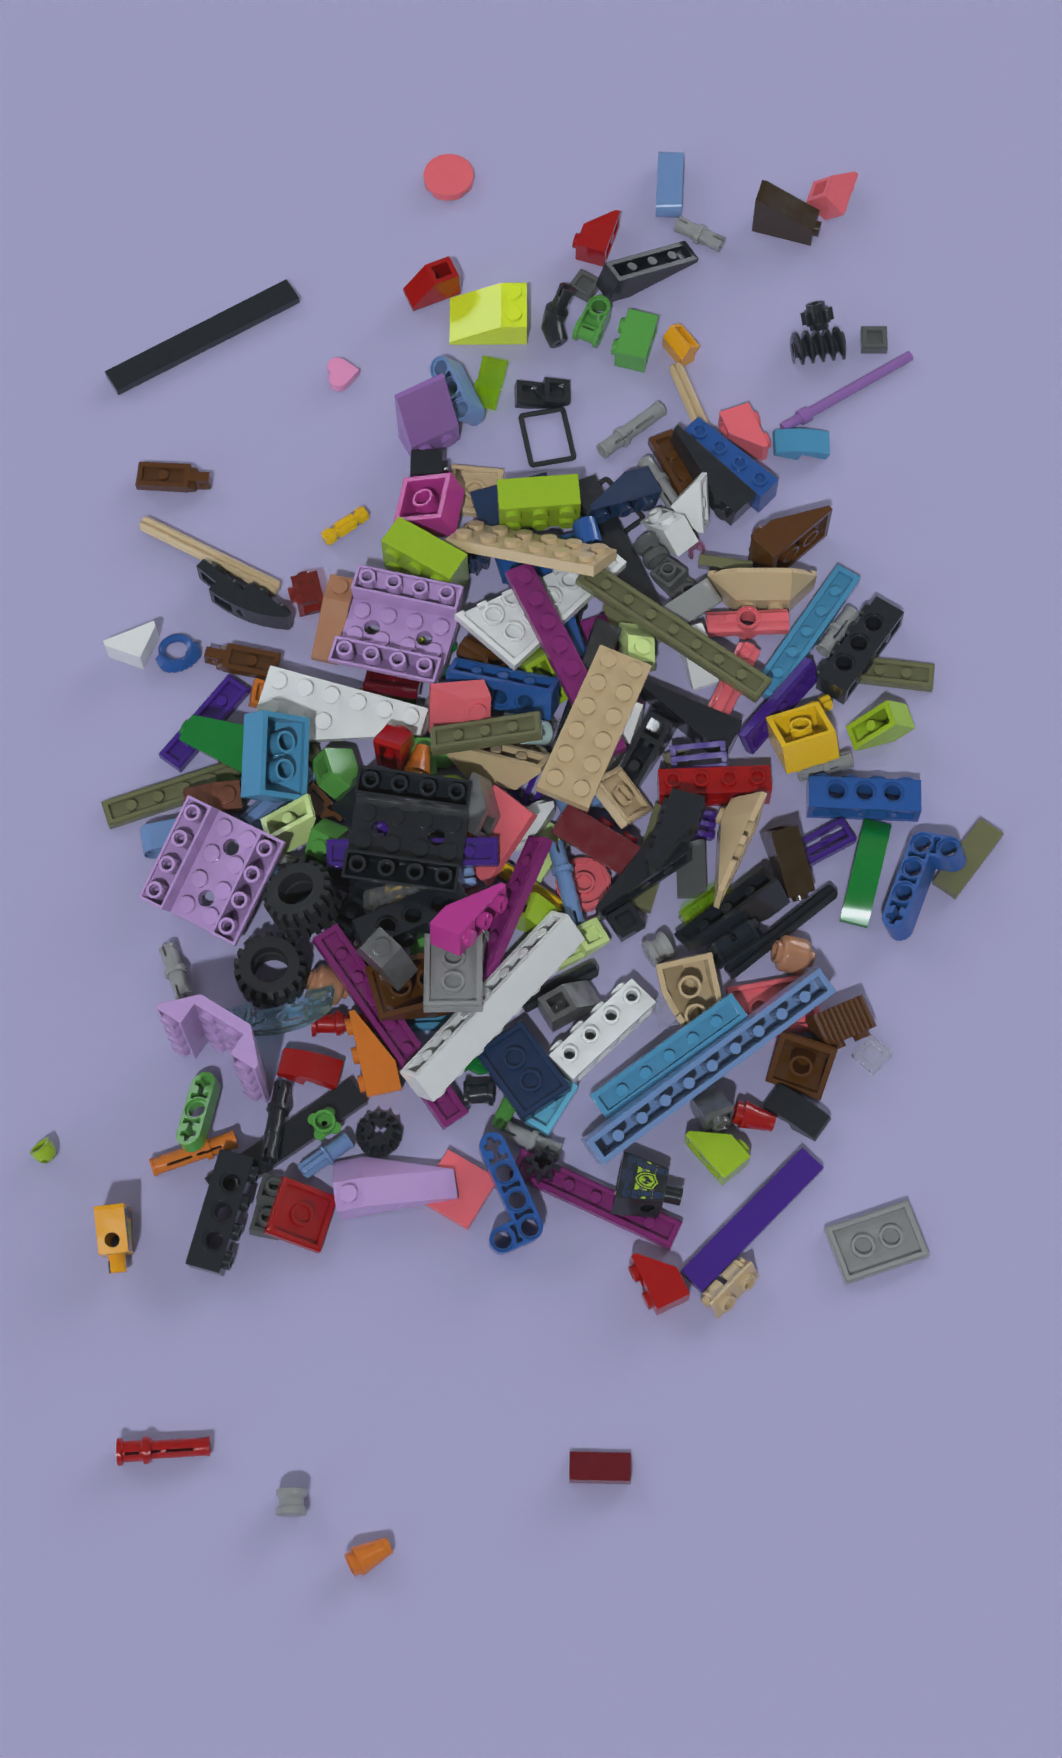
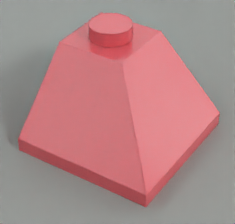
(458, 702)

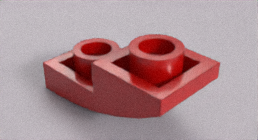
(309, 1066)

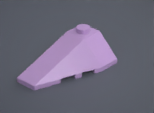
(380, 1185)

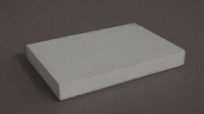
(452, 980)
(876, 1242)

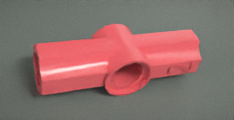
(763, 622)
(725, 697)

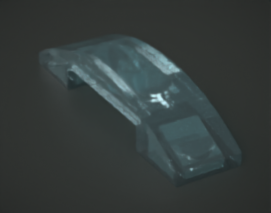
(287, 1017)

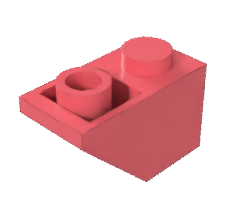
(832, 194)
(743, 429)

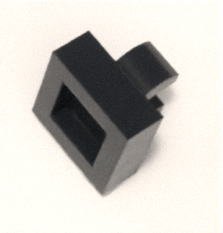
(625, 921)

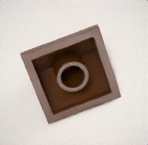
(801, 1064)

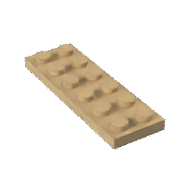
(532, 549)
(593, 728)

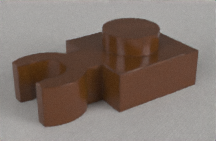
(322, 803)

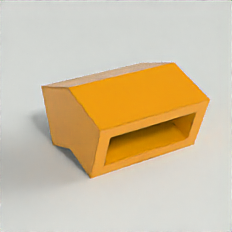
(680, 344)

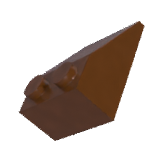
(788, 538)
(406, 1002)

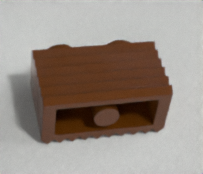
(842, 1022)

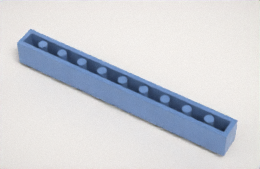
(707, 1066)

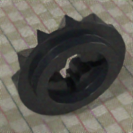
(376, 1146)

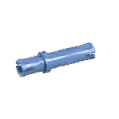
(563, 872)

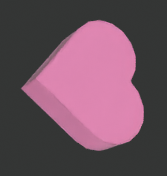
(341, 373)

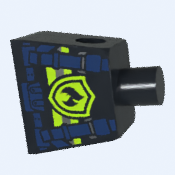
(642, 1188)

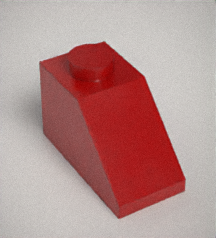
(597, 238)
(393, 746)

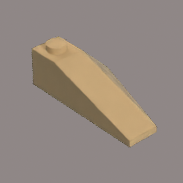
(734, 835)
(689, 985)

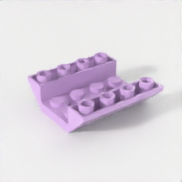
(404, 611)
(198, 862)
(197, 1020)

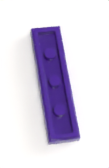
(782, 700)
(218, 706)

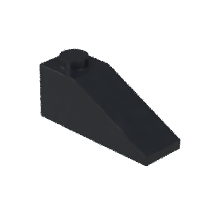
(648, 746)

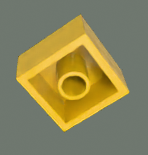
(802, 737)

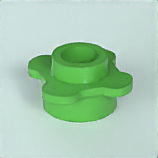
(327, 1115)

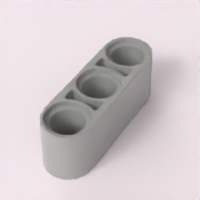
(694, 602)

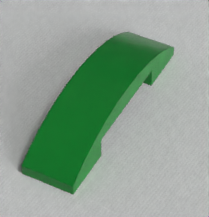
(865, 873)

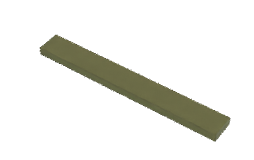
(676, 633)
(169, 794)

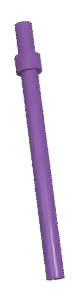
(806, 414)

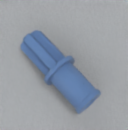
(325, 1155)

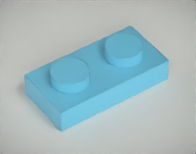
(548, 1118)

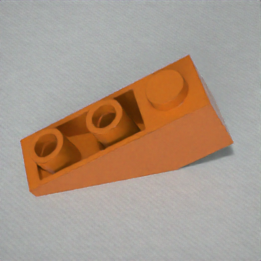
(376, 1063)

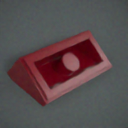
(600, 1467)

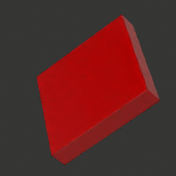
(300, 1215)

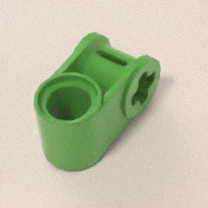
(592, 325)

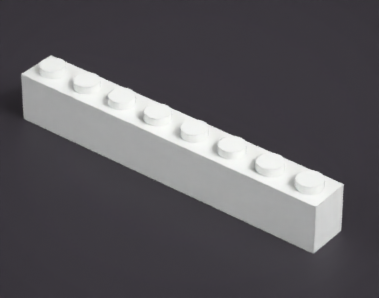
(503, 996)

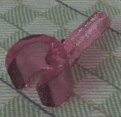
(699, 546)

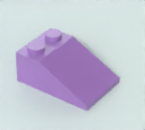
(426, 416)

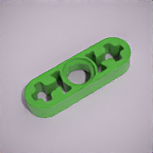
(200, 1123)

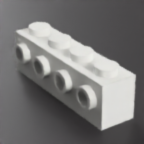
(602, 1031)

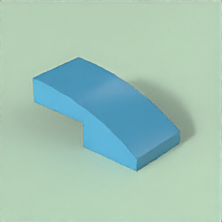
(798, 441)

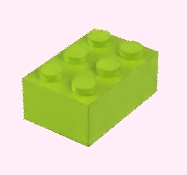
(539, 502)
(421, 554)

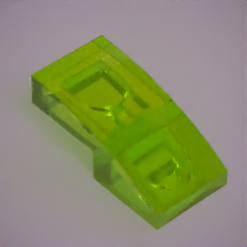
(491, 381)

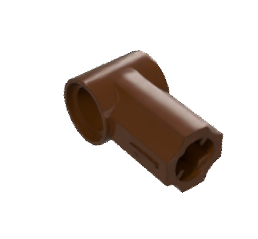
(474, 650)

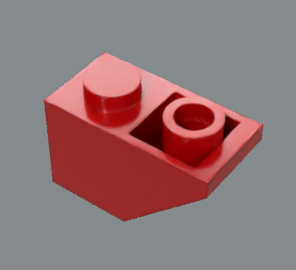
(433, 284)
(660, 1281)

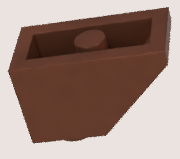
(221, 795)

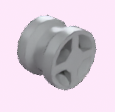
(658, 949)
(291, 1502)

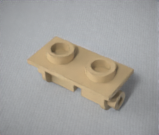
(739, 1277)

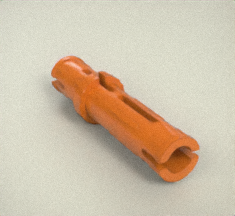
(181, 1157)

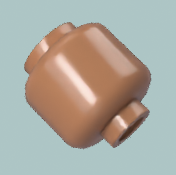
(792, 954)
(324, 977)

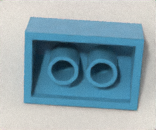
(274, 756)

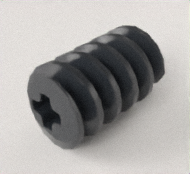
(817, 345)

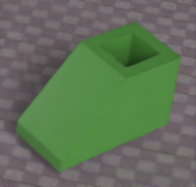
(335, 770)
(317, 843)

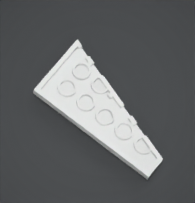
(503, 625)
(336, 709)

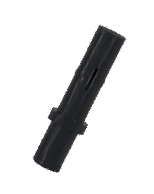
(277, 1111)

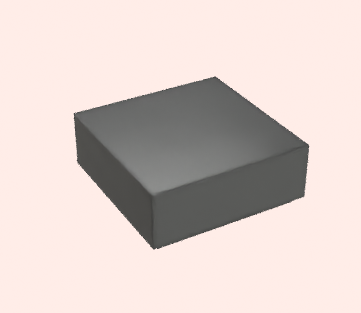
(584, 285)
(873, 340)

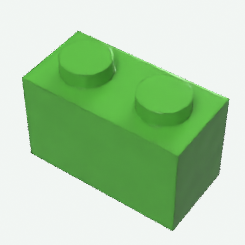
(635, 340)

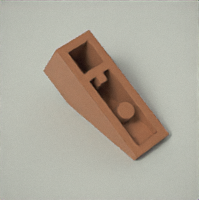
(332, 616)

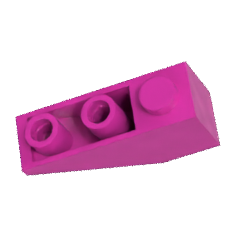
(464, 920)

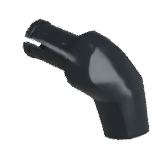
(555, 315)

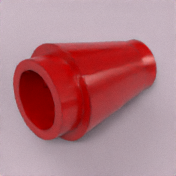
(751, 1116)

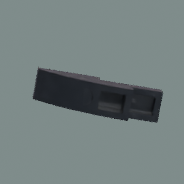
(246, 603)

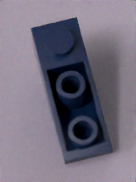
(628, 494)

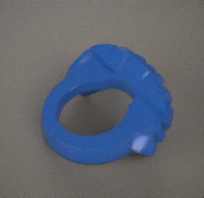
(169, 664)

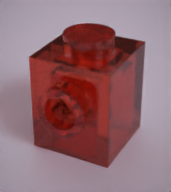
(306, 593)

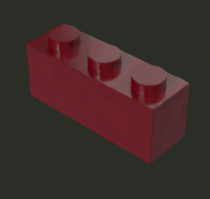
(596, 838)

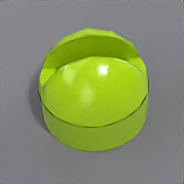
(44, 1151)

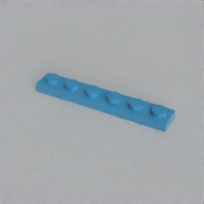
(810, 626)
(668, 1055)

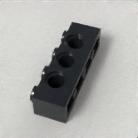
(841, 683)
(396, 916)
(226, 1167)

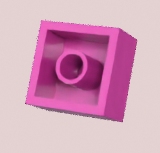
(431, 503)

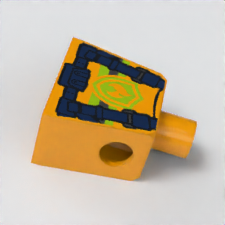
(111, 1222)

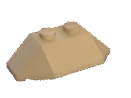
(762, 587)
(503, 765)

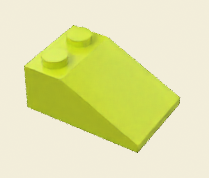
(490, 316)

